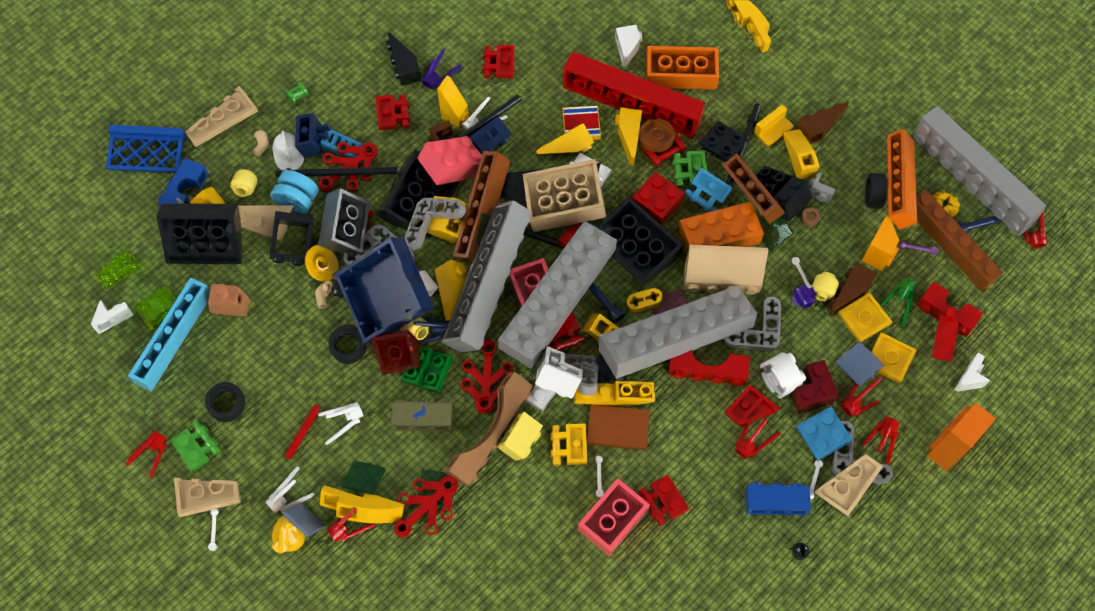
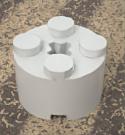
(782, 374)

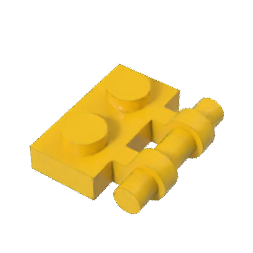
(575, 444)

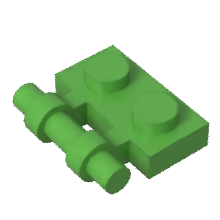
(694, 161)
(189, 449)

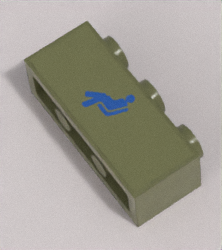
(422, 416)

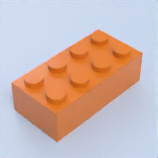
(683, 67)
(724, 227)
(960, 435)

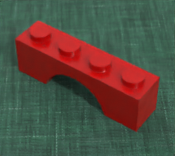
(733, 370)

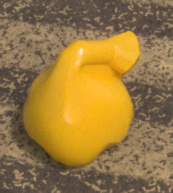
(286, 536)

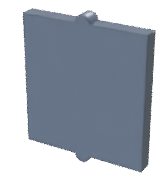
(859, 364)
(303, 519)

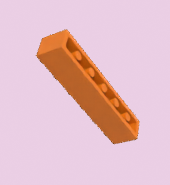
(901, 179)

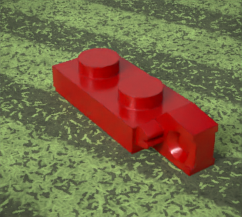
(946, 336)

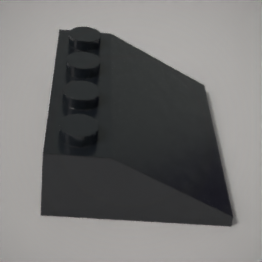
(408, 189)
(200, 233)
(642, 242)

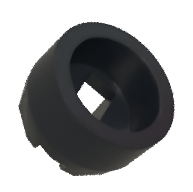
(796, 551)

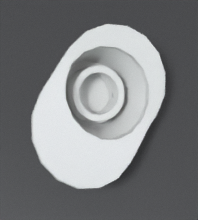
(286, 153)

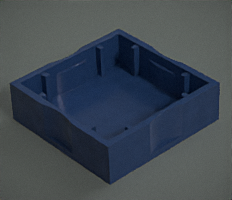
(384, 289)

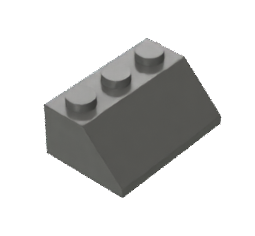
(344, 222)

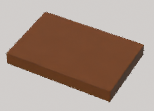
(618, 427)

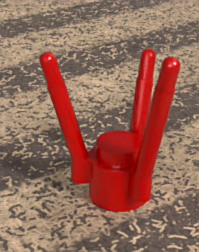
(1037, 237)
(851, 405)
(888, 429)
(153, 442)
(745, 447)
(338, 528)

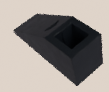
(406, 63)

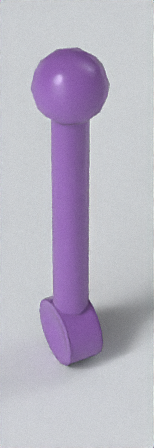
(933, 250)

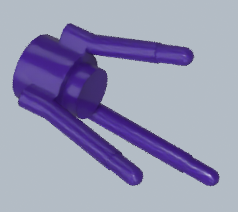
(430, 78)

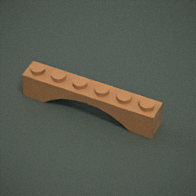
(510, 396)

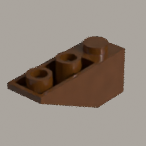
(819, 124)
(856, 286)

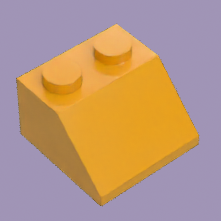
(883, 246)

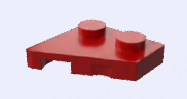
(750, 407)

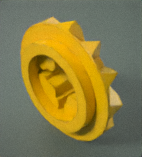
(952, 206)

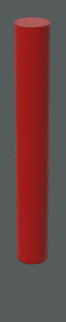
(302, 432)

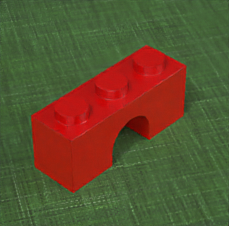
(935, 304)

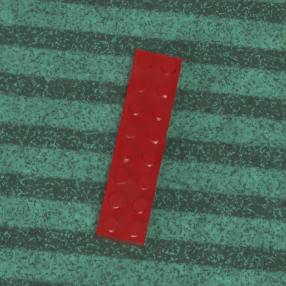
(625, 90)

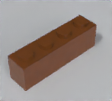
(753, 188)

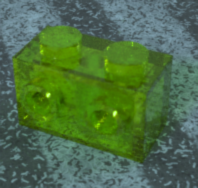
(155, 307)

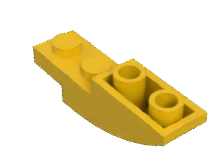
(749, 15)
(618, 394)
(369, 507)

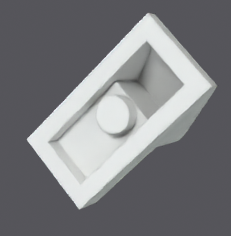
(105, 318)
(971, 378)
(540, 397)

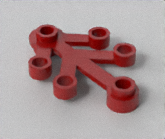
(349, 163)
(484, 380)
(428, 503)

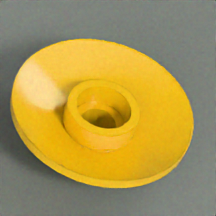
(327, 261)

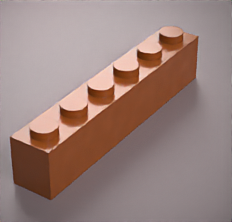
(483, 198)
(956, 242)

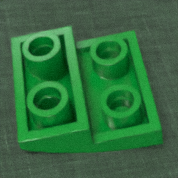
(431, 372)

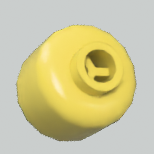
(244, 182)
(825, 286)
(418, 331)

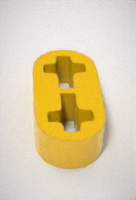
(644, 299)

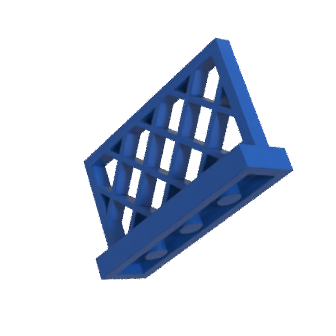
(148, 134)

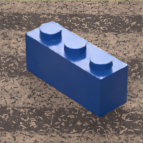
(777, 499)

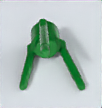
(904, 290)

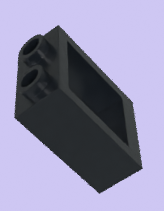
(293, 220)

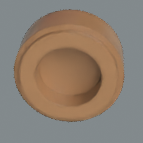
(810, 217)

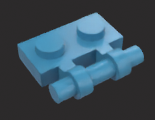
(711, 186)

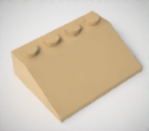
(564, 195)
(724, 267)

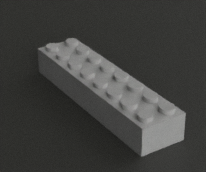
(978, 171)
(487, 277)
(557, 294)
(676, 331)

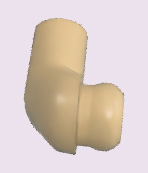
(263, 142)
(321, 294)

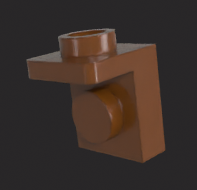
(441, 131)

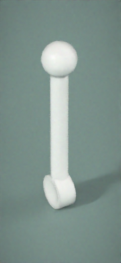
(796, 261)
(818, 464)
(599, 493)
(212, 546)

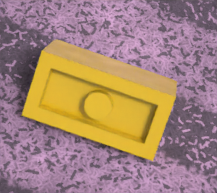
(772, 126)

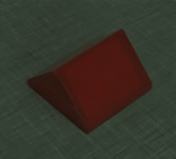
(397, 351)

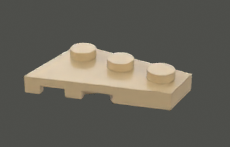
(261, 219)
(850, 484)
(200, 496)

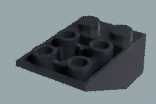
(786, 189)

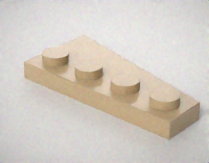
(230, 112)

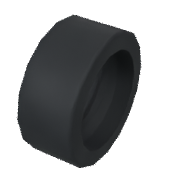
(875, 190)
(351, 357)
(217, 390)

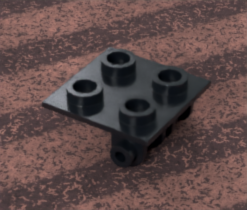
(722, 141)

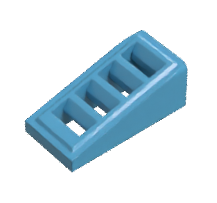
(335, 136)

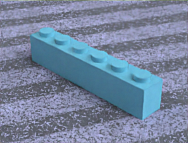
(170, 335)

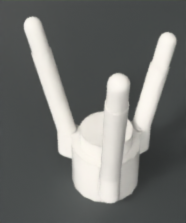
(472, 120)
(351, 411)
(277, 500)

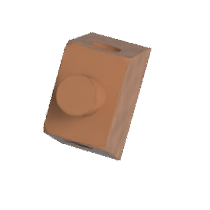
(226, 299)

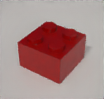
(659, 198)

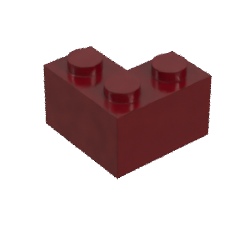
(818, 389)

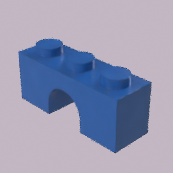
(188, 175)

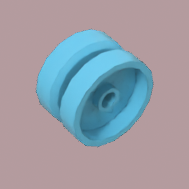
(294, 190)

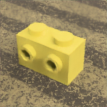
(520, 436)

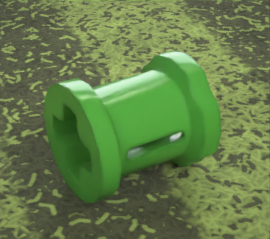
(296, 93)

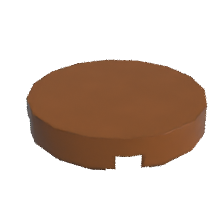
(656, 135)

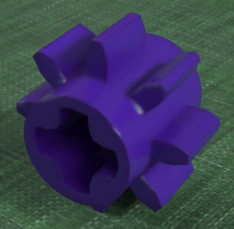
(804, 296)

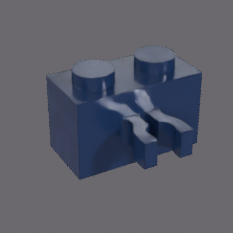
(309, 135)
(490, 136)

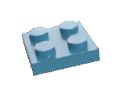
(824, 433)

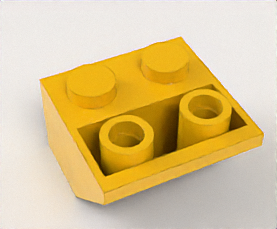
(446, 228)

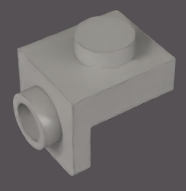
(821, 191)

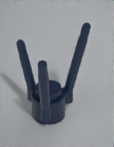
(439, 328)

